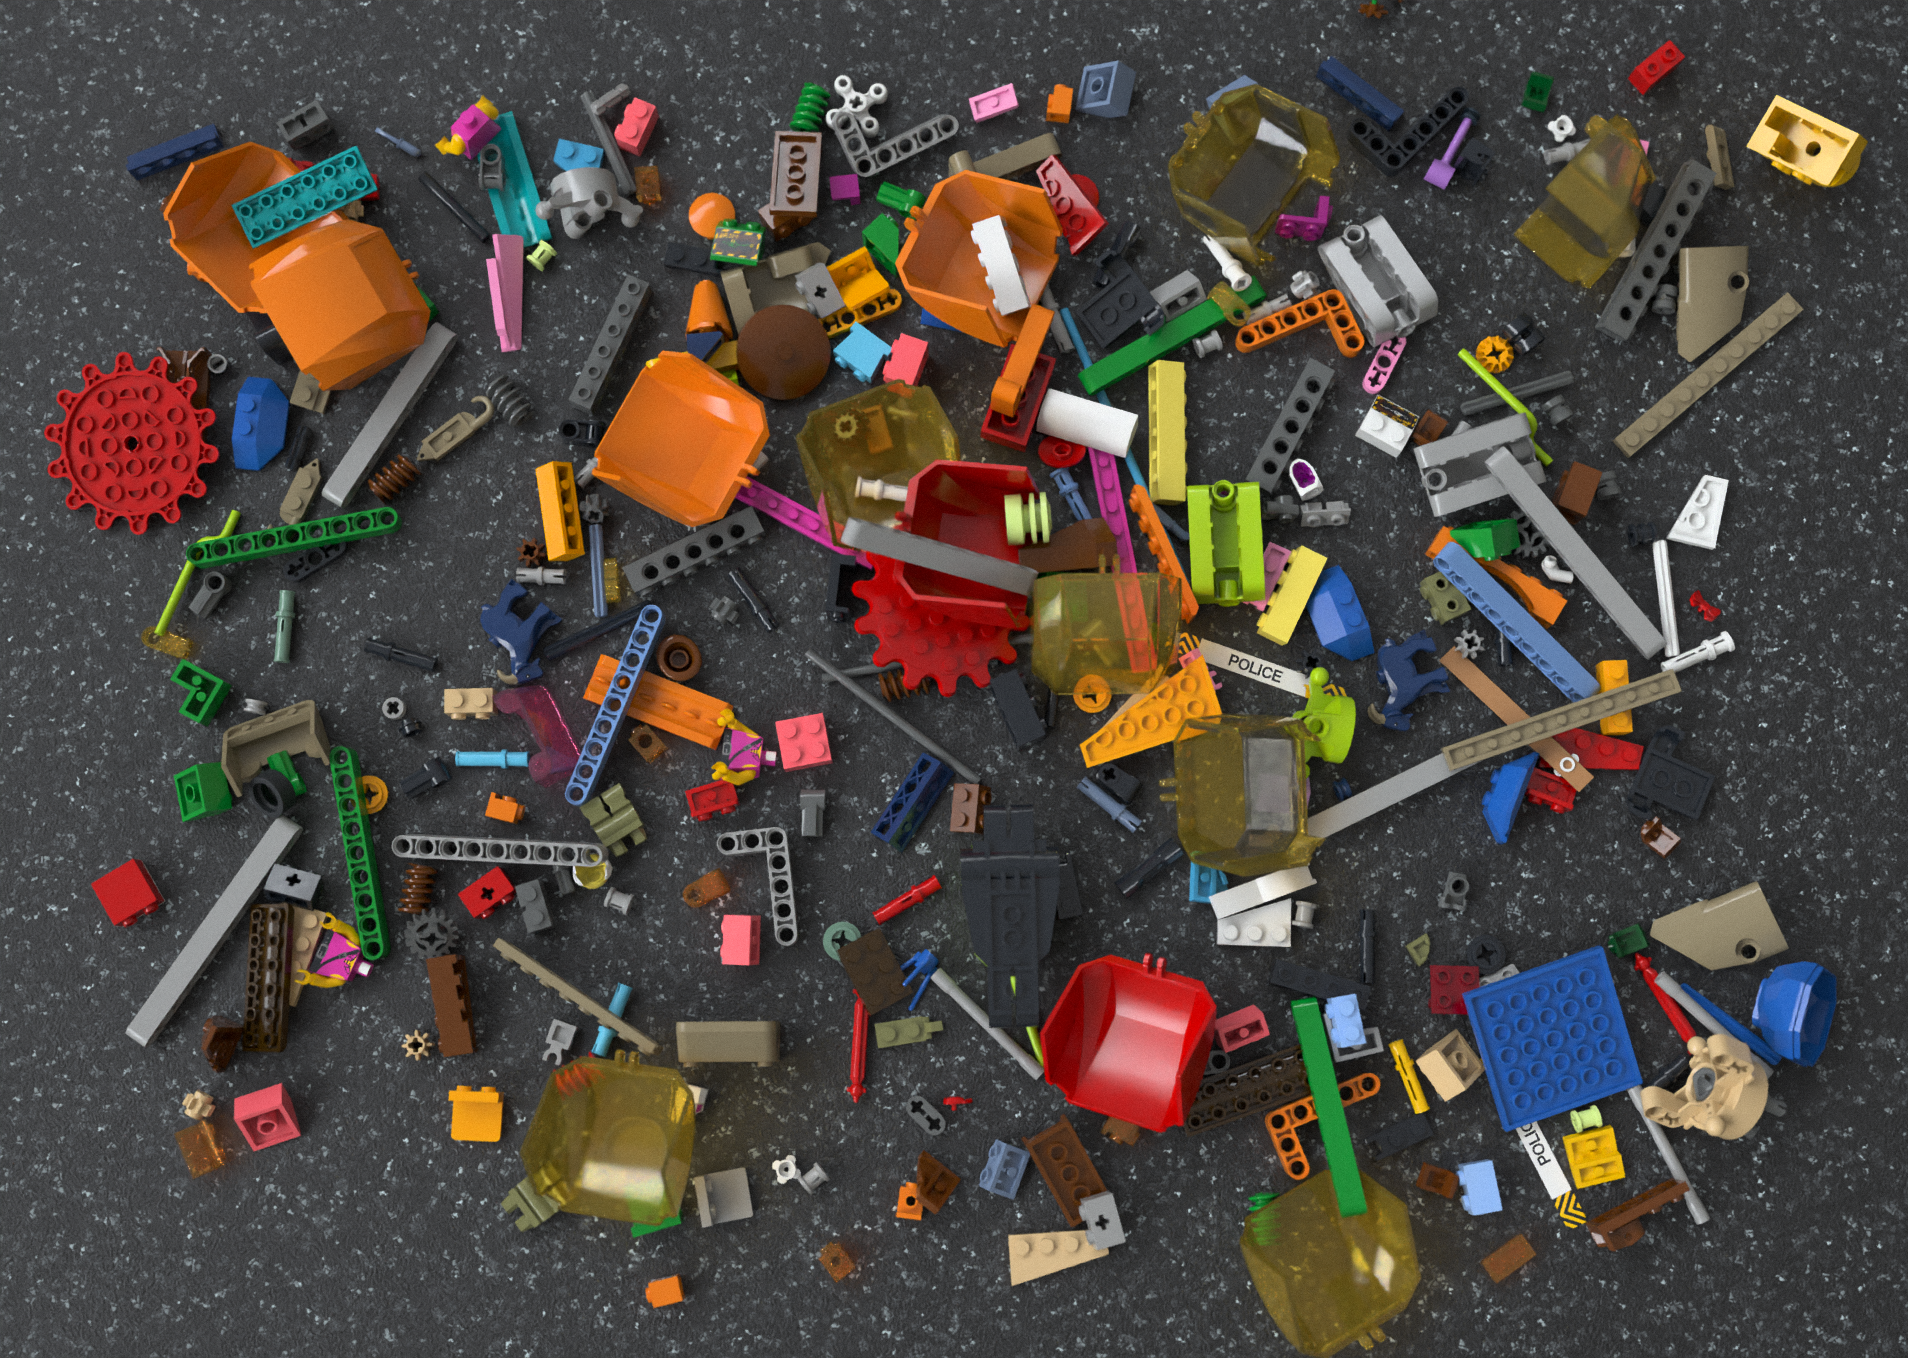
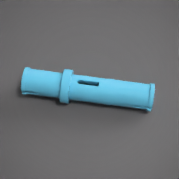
(501, 758)
(617, 1007)

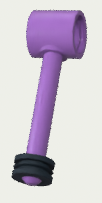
(1441, 171)

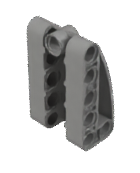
(1379, 281)
(1461, 465)

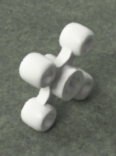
(864, 101)

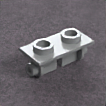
(1334, 514)

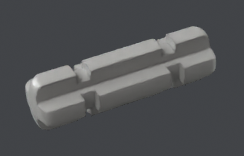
(610, 99)

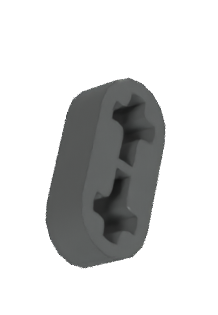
(921, 1120)

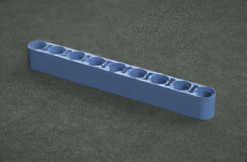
(1515, 623)
(615, 693)

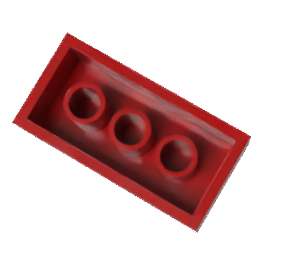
(1017, 430)

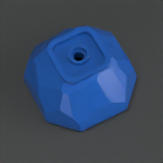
(1796, 1011)

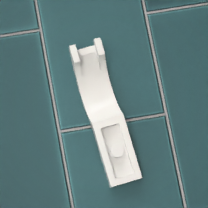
(1260, 891)

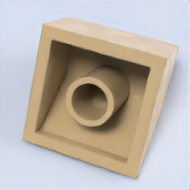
(1450, 1065)

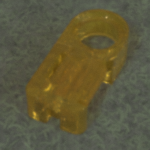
(1228, 302)
(169, 643)

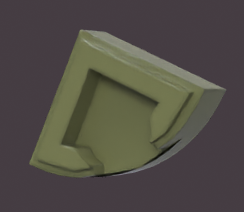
(1419, 949)

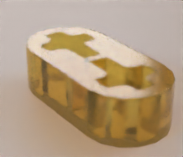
(611, 578)

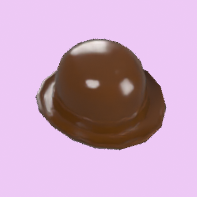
(678, 657)

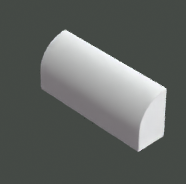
(1087, 423)

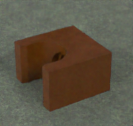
(1576, 491)

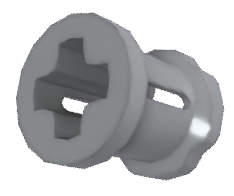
(1207, 343)
(619, 900)
(1304, 914)
(813, 1178)

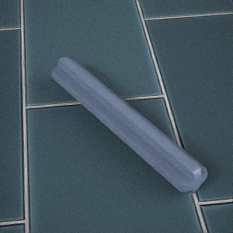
(597, 566)

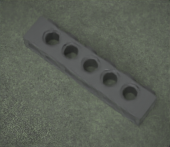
(610, 345)
(1315, 374)
(637, 571)

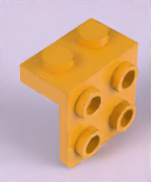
(857, 279)
(476, 1114)

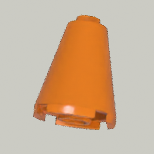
(708, 311)

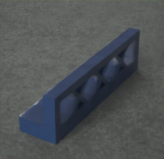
(1359, 93)
(174, 152)
(916, 803)

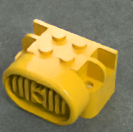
(1791, 135)

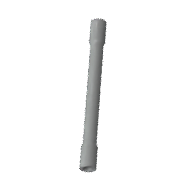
(1674, 990)
(1025, 1060)
(1692, 1200)

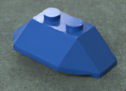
(259, 423)
(1339, 616)
(1507, 794)

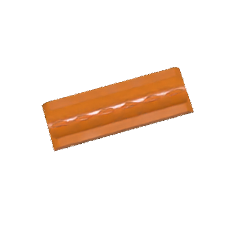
(1160, 545)
(663, 704)

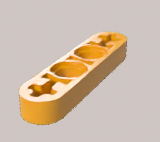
(860, 316)

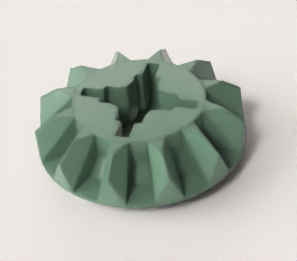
(835, 932)

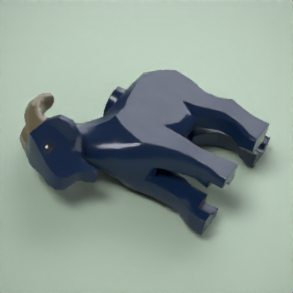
(517, 635)
(1402, 681)

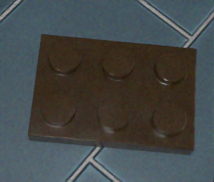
(874, 971)

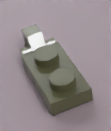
(905, 1031)

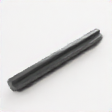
(609, 145)
(1520, 392)

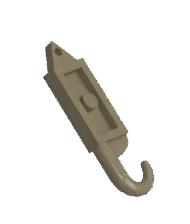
(454, 432)
(300, 495)

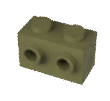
(1444, 598)

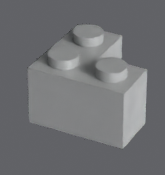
(1372, 1045)

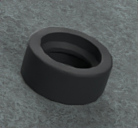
(280, 786)

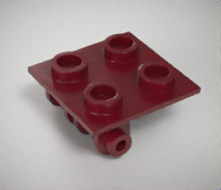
(1447, 986)

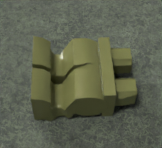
(621, 825)
(535, 1209)

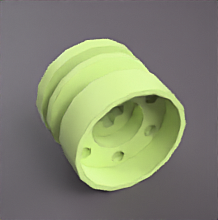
(1027, 518)

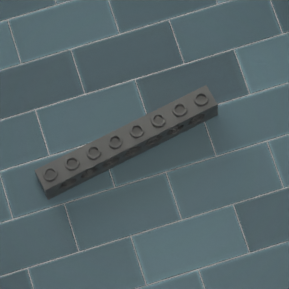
(1702, 181)

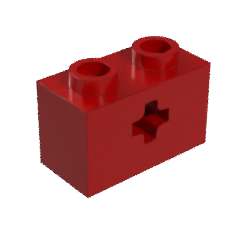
(1656, 67)
(475, 894)

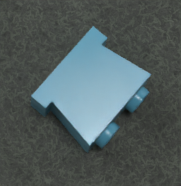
(862, 353)

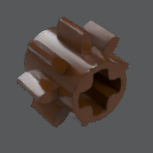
(524, 550)

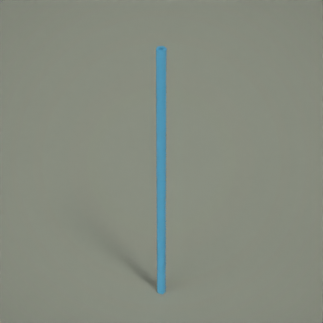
(1103, 399)

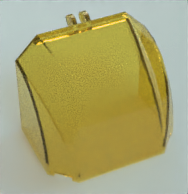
(872, 435)
(1105, 630)
(612, 1139)
(1329, 1274)

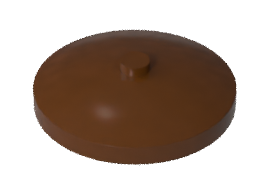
(783, 352)

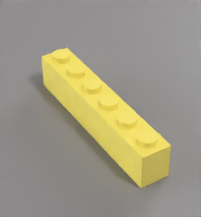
(1167, 433)

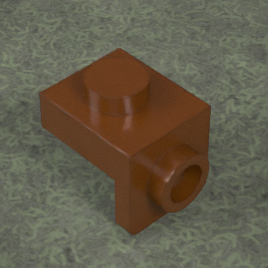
(1429, 428)
(1659, 837)
(1438, 1180)

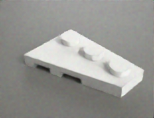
(1702, 514)
(1258, 927)

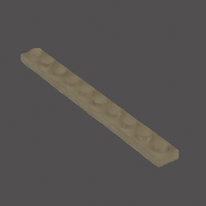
(1707, 375)
(1561, 720)

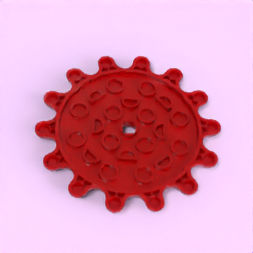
(98, 434)
(924, 639)

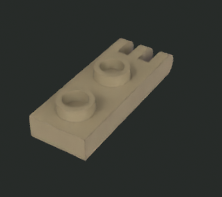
(1719, 157)

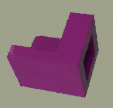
(845, 188)

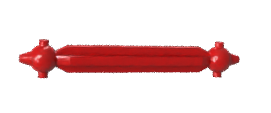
(1667, 1002)
(859, 1048)

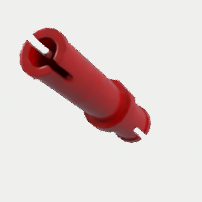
(906, 900)

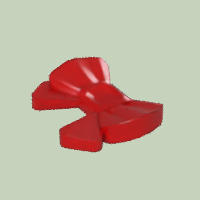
(1710, 611)
(956, 1100)

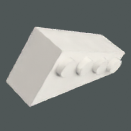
(1001, 265)

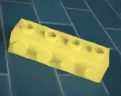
(1291, 595)

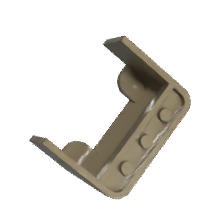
(289, 729)
(728, 1042)

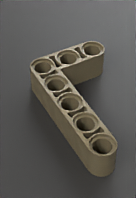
(1009, 162)

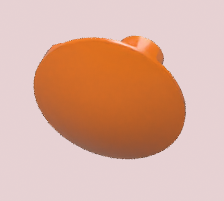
(708, 212)

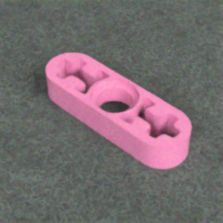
(1393, 359)

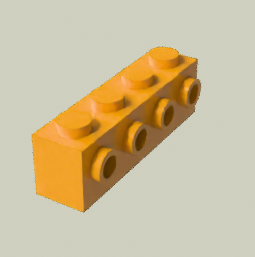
(560, 511)

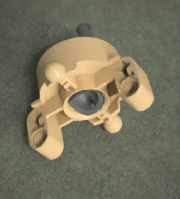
(1721, 1093)

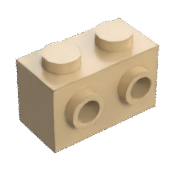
(470, 702)

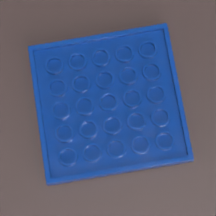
(1552, 1038)

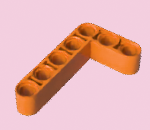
(1303, 320)
(1012, 384)
(1290, 1121)

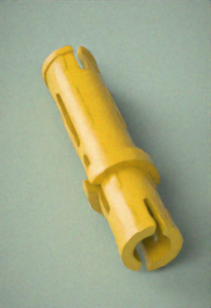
(1409, 1077)

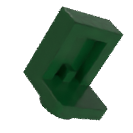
(1537, 91)
(1627, 940)

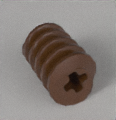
(393, 478)
(894, 685)
(417, 889)

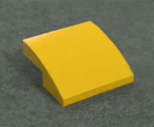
(1593, 1156)

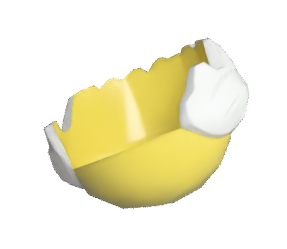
(593, 876)

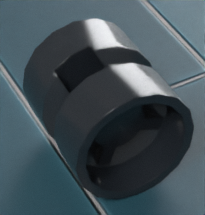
(1519, 327)

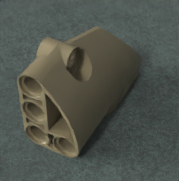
(770, 282)
(1706, 300)
(1721, 928)

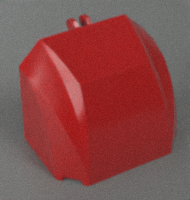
(965, 509)
(1130, 1041)

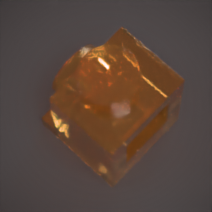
(647, 175)
(1120, 1131)
(846, 1262)

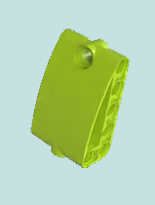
(1226, 543)

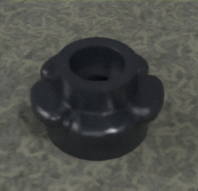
(410, 727)

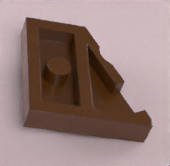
(933, 1182)

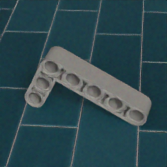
(891, 145)
(775, 875)

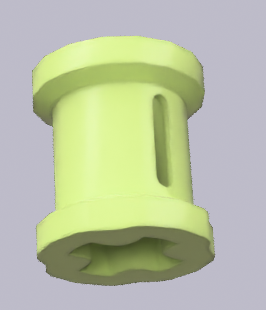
(538, 260)
(1586, 1118)

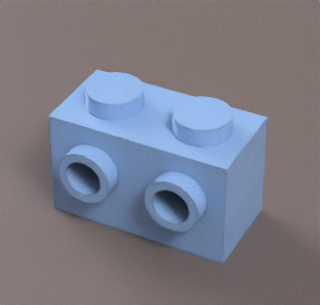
(1345, 1021)
(1479, 1187)

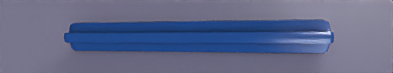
(1734, 1027)

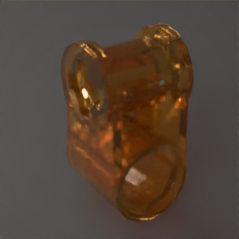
(711, 887)

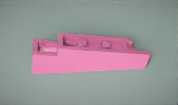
(506, 285)

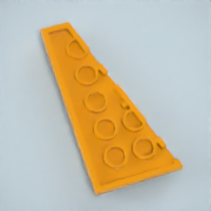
(1156, 716)

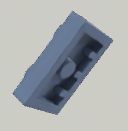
(1004, 1169)

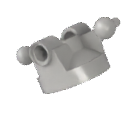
(584, 198)

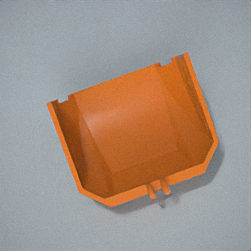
(207, 228)
(943, 262)
(342, 302)
(683, 440)

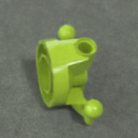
(1330, 719)

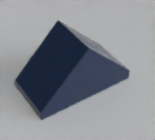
(704, 344)

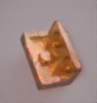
(200, 1149)

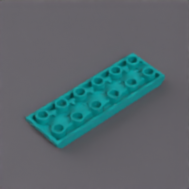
(304, 197)
(518, 202)

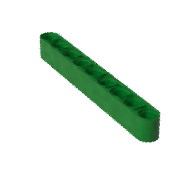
(1165, 340)
(283, 534)
(368, 861)
(1328, 1107)

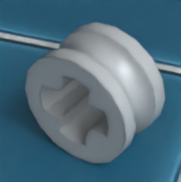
(255, 706)
(401, 707)

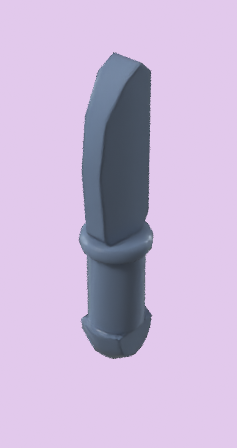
(401, 143)
(1171, 525)

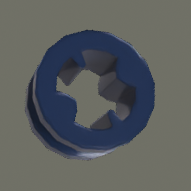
(1342, 789)

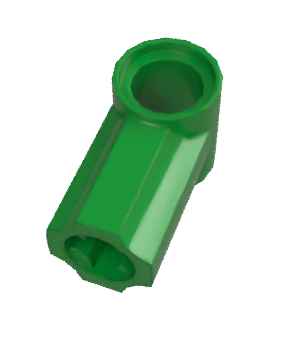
(900, 199)
(282, 762)

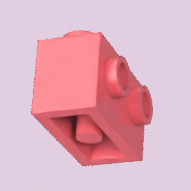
(636, 127)
(741, 939)
(1240, 1028)

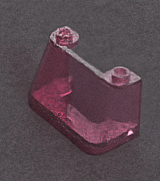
(549, 728)

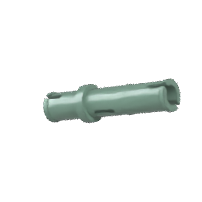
(284, 626)

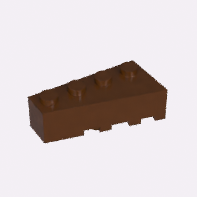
(452, 1005)

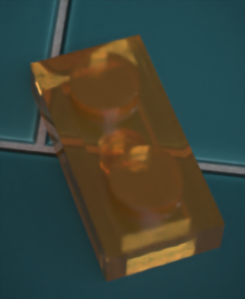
(1508, 1258)

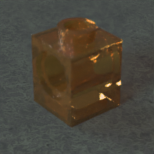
(654, 750)

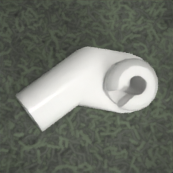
(1553, 572)

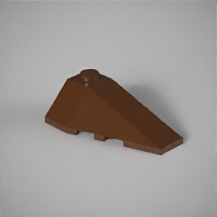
(1072, 547)
(220, 1041)

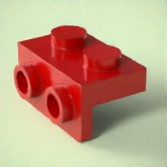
(1550, 790)
(712, 799)

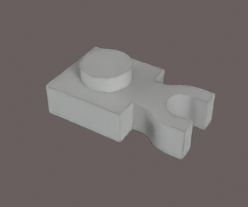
(560, 1037)

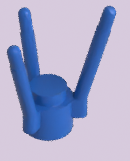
(924, 963)

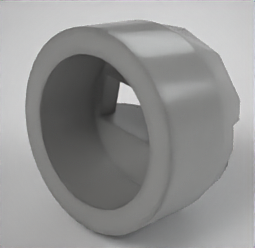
(214, 359)

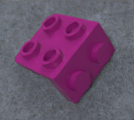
(1306, 227)

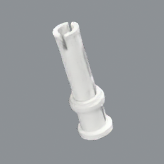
(1230, 267)
(879, 490)
(1708, 650)

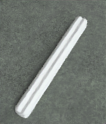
(1666, 598)

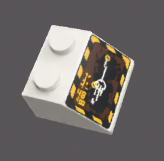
(1387, 426)

